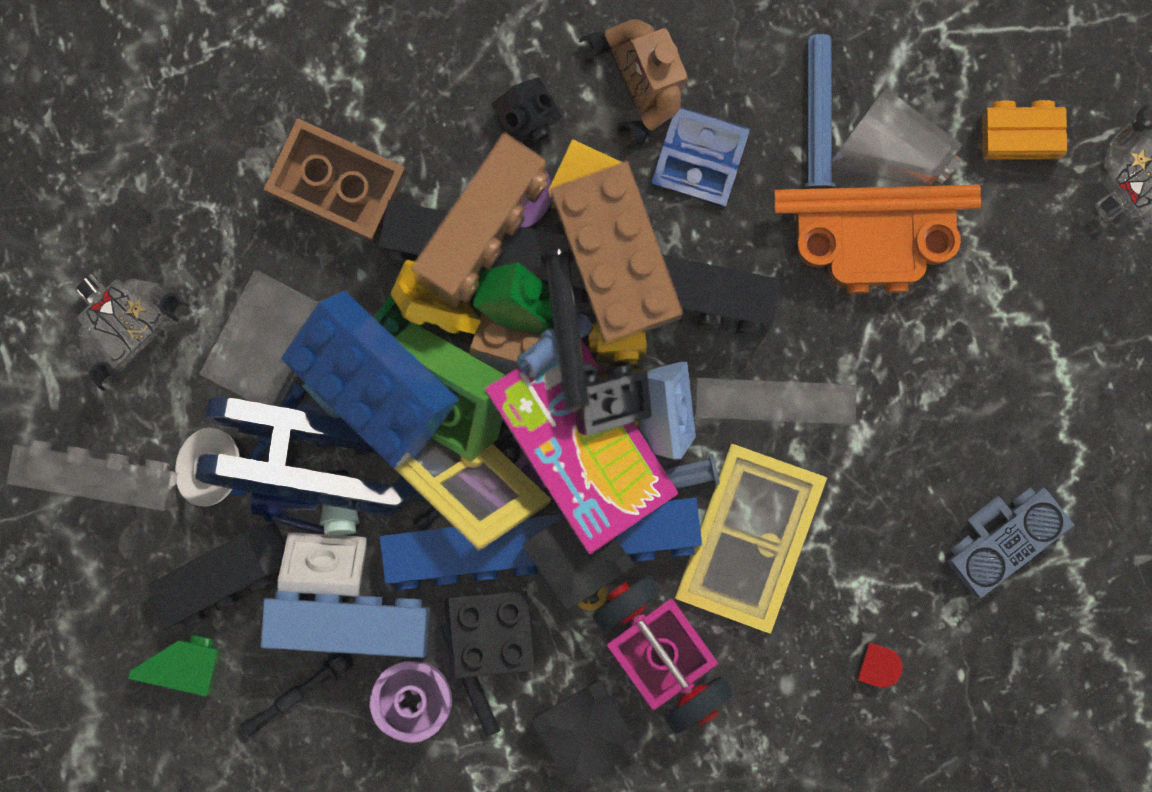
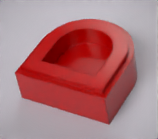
(880, 666)

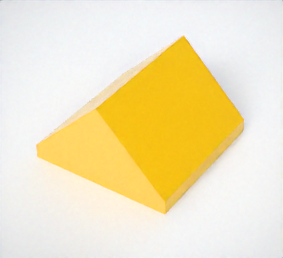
(579, 162)

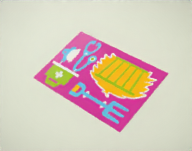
(596, 479)

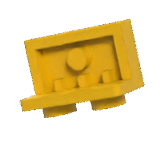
(422, 305)
(626, 350)

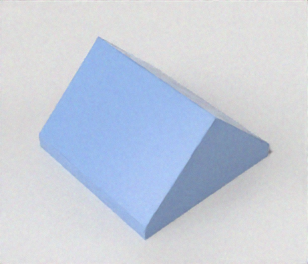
(672, 420)

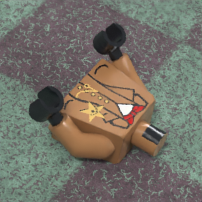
(649, 69)

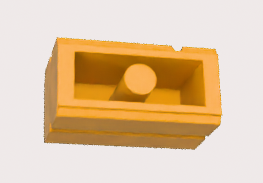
(1024, 131)

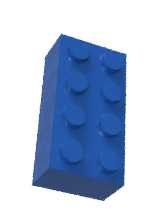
(369, 379)

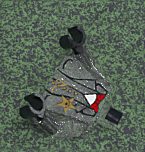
(1129, 172)
(121, 322)

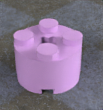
(402, 722)

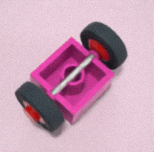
(662, 654)

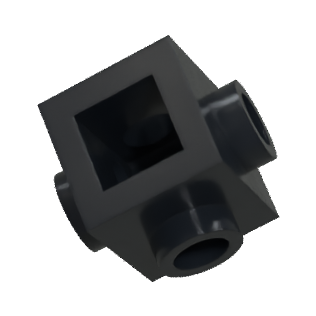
(527, 111)

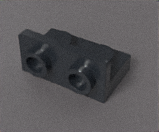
(615, 398)

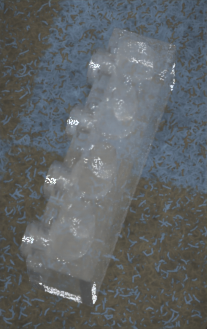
(91, 477)

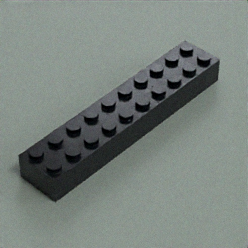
(703, 290)

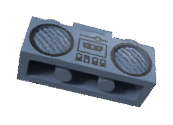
(1025, 532)

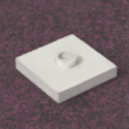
(322, 564)

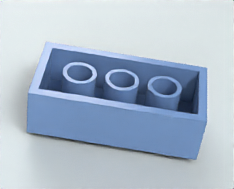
(346, 627)

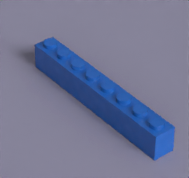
(448, 553)

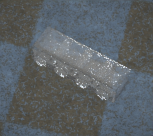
(775, 402)

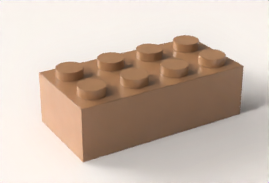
(480, 220)
(616, 253)

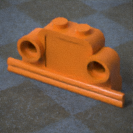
(877, 231)

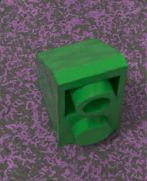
(515, 298)

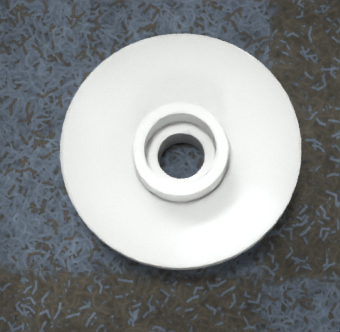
(199, 443)

